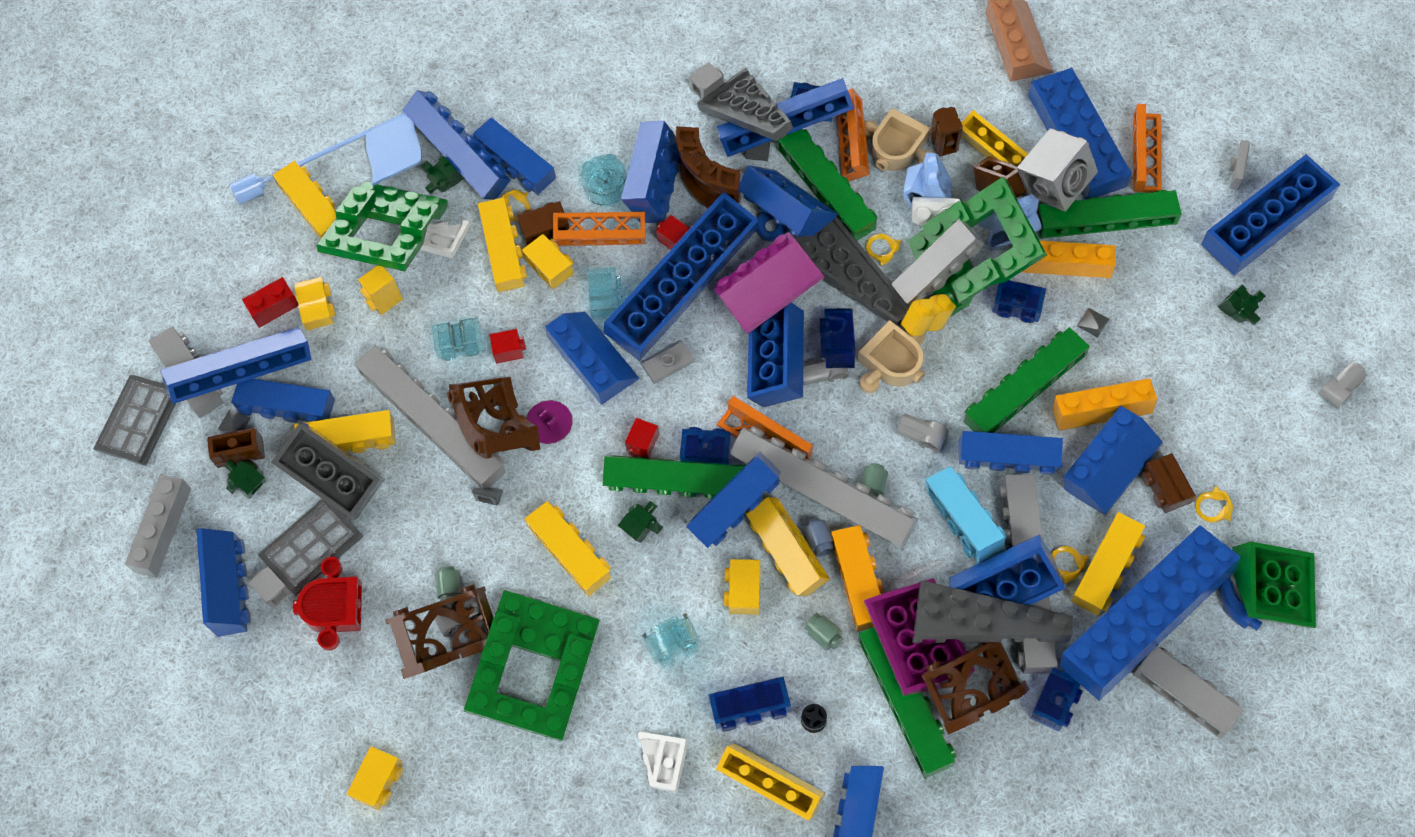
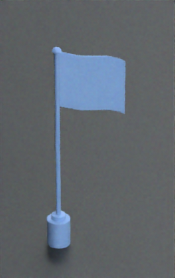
(390, 148)

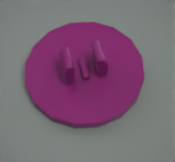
(552, 419)

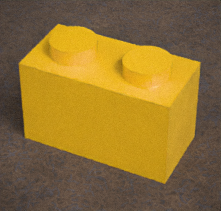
(548, 261)
(379, 290)
(743, 586)
(375, 778)

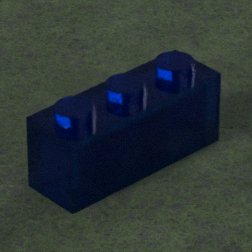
(837, 338)
(750, 704)

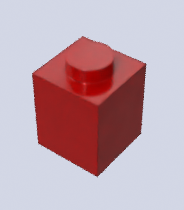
(671, 231)
(507, 346)
(641, 438)

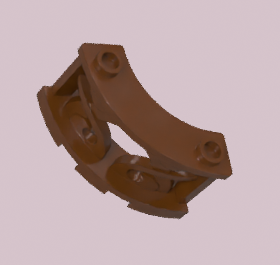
(700, 175)
(483, 441)
(421, 660)
(963, 713)

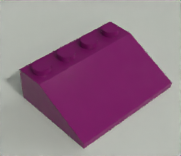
(768, 282)
(894, 623)

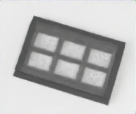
(136, 421)
(303, 546)

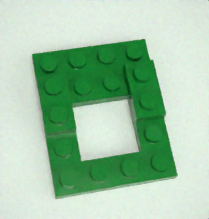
(384, 204)
(972, 280)
(542, 631)

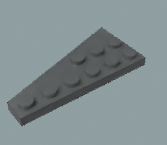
(748, 106)
(975, 617)

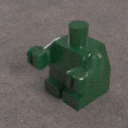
(442, 175)
(1242, 305)
(244, 478)
(640, 521)

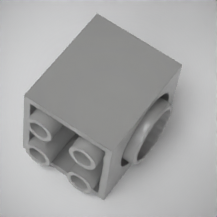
(1058, 169)

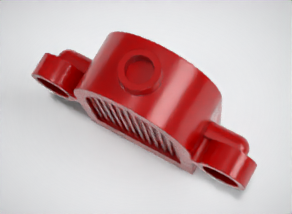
(331, 604)

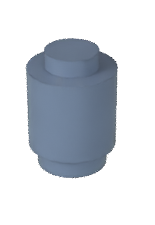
(819, 537)

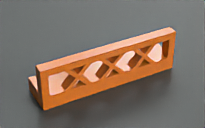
(856, 140)
(1140, 151)
(599, 237)
(759, 420)

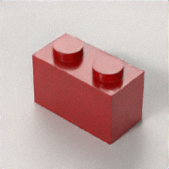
(270, 302)

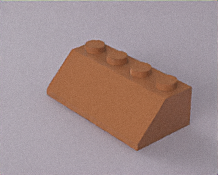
(1017, 39)

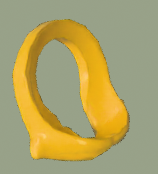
(518, 195)
(883, 259)
(1216, 494)
(1080, 560)

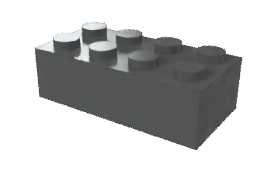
(328, 471)

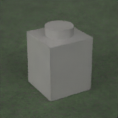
(706, 80)
(269, 587)

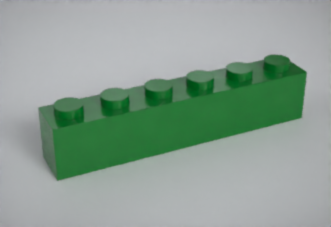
(827, 183)
(1110, 214)
(1027, 382)
(666, 475)
(911, 712)

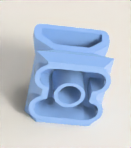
(927, 179)
(998, 235)

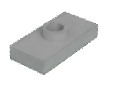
(1238, 164)
(668, 362)

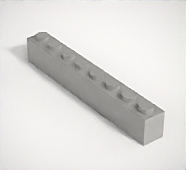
(427, 415)
(829, 488)
(1024, 523)

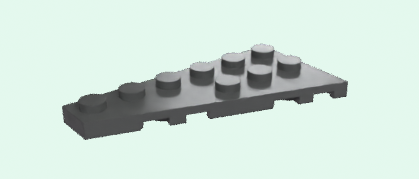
(853, 270)

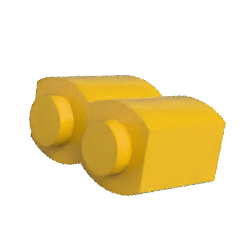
(314, 303)
(928, 315)

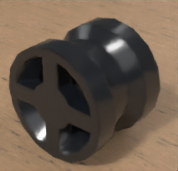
(815, 713)

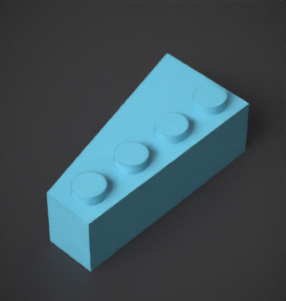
(966, 516)

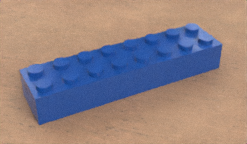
(681, 276)
(1149, 612)

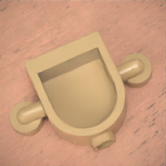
(897, 141)
(892, 358)

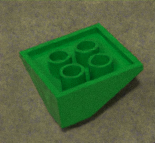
(1277, 583)

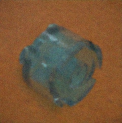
(603, 180)
(672, 639)

